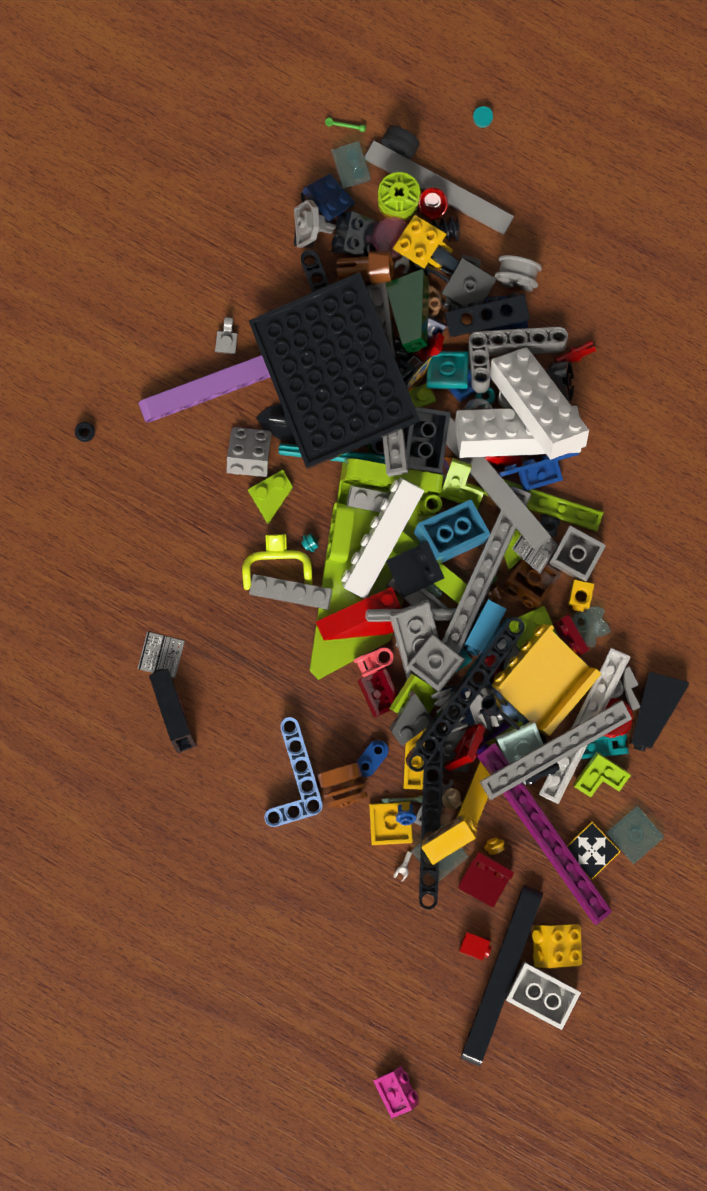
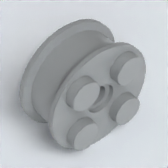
(518, 272)

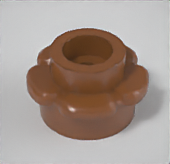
(495, 593)

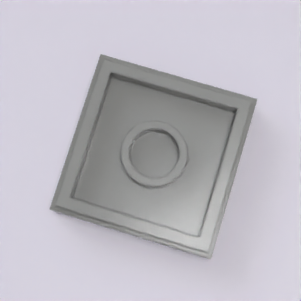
(435, 663)

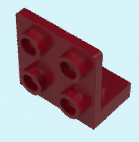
(570, 635)
(485, 879)

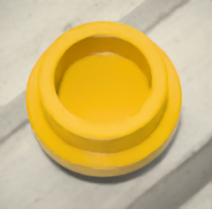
(494, 846)

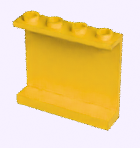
(545, 680)

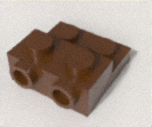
(531, 584)

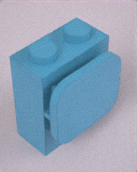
(484, 628)

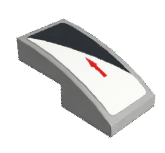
(629, 682)

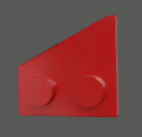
(467, 748)

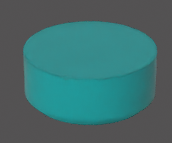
(482, 117)

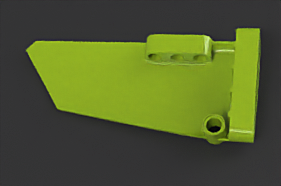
(345, 536)

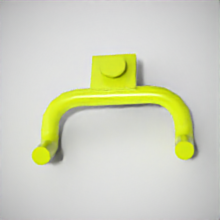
(276, 549)

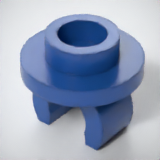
(406, 817)

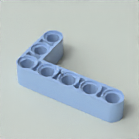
(300, 777)

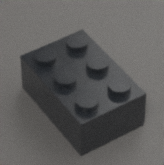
(427, 440)

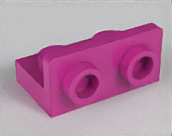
(396, 1092)

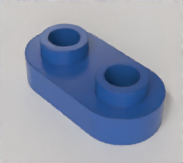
(374, 760)

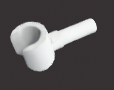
(403, 868)

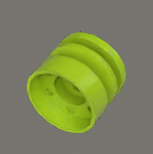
(398, 207)

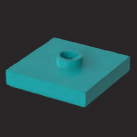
(448, 370)

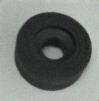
(400, 141)

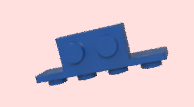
(538, 474)

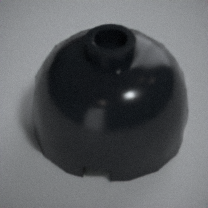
(562, 375)

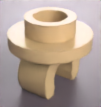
(451, 798)

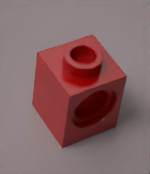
(475, 946)

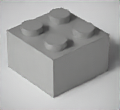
(577, 554)

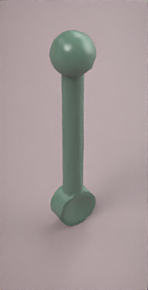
(394, 800)

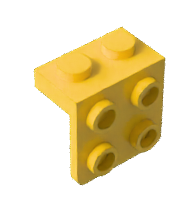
(557, 946)

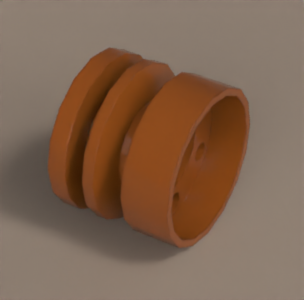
(342, 785)

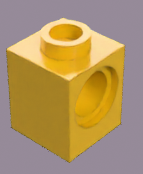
(587, 589)

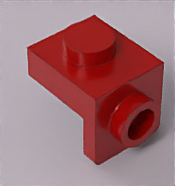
(433, 347)

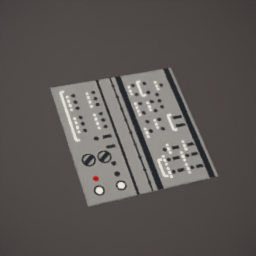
(536, 558)
(160, 653)

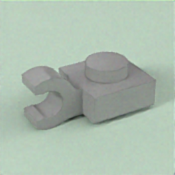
(226, 340)

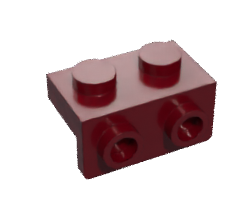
(378, 692)

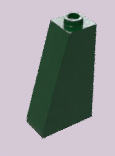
(410, 308)

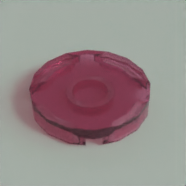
(388, 233)

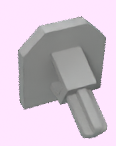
(309, 223)

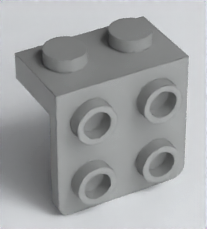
(248, 452)

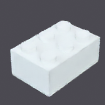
(542, 995)

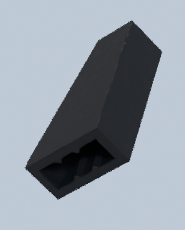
(657, 704)
(172, 710)

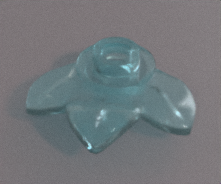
(593, 626)

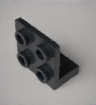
(415, 569)

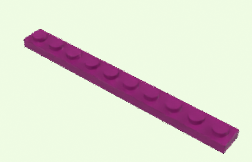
(549, 840)

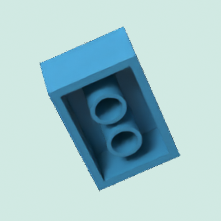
(453, 531)

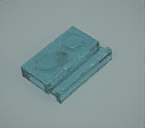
(351, 165)

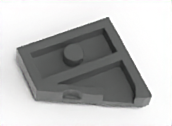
(410, 720)

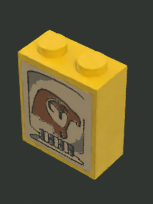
(449, 838)

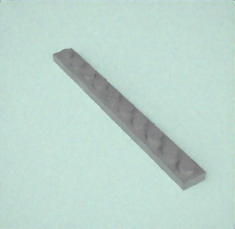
(394, 443)
(482, 578)

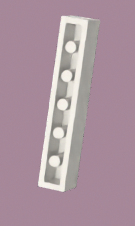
(382, 537)

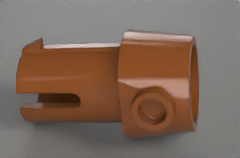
(374, 268)

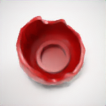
(433, 203)

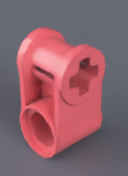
(372, 662)

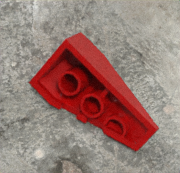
(352, 622)

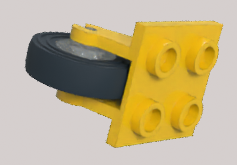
(421, 242)

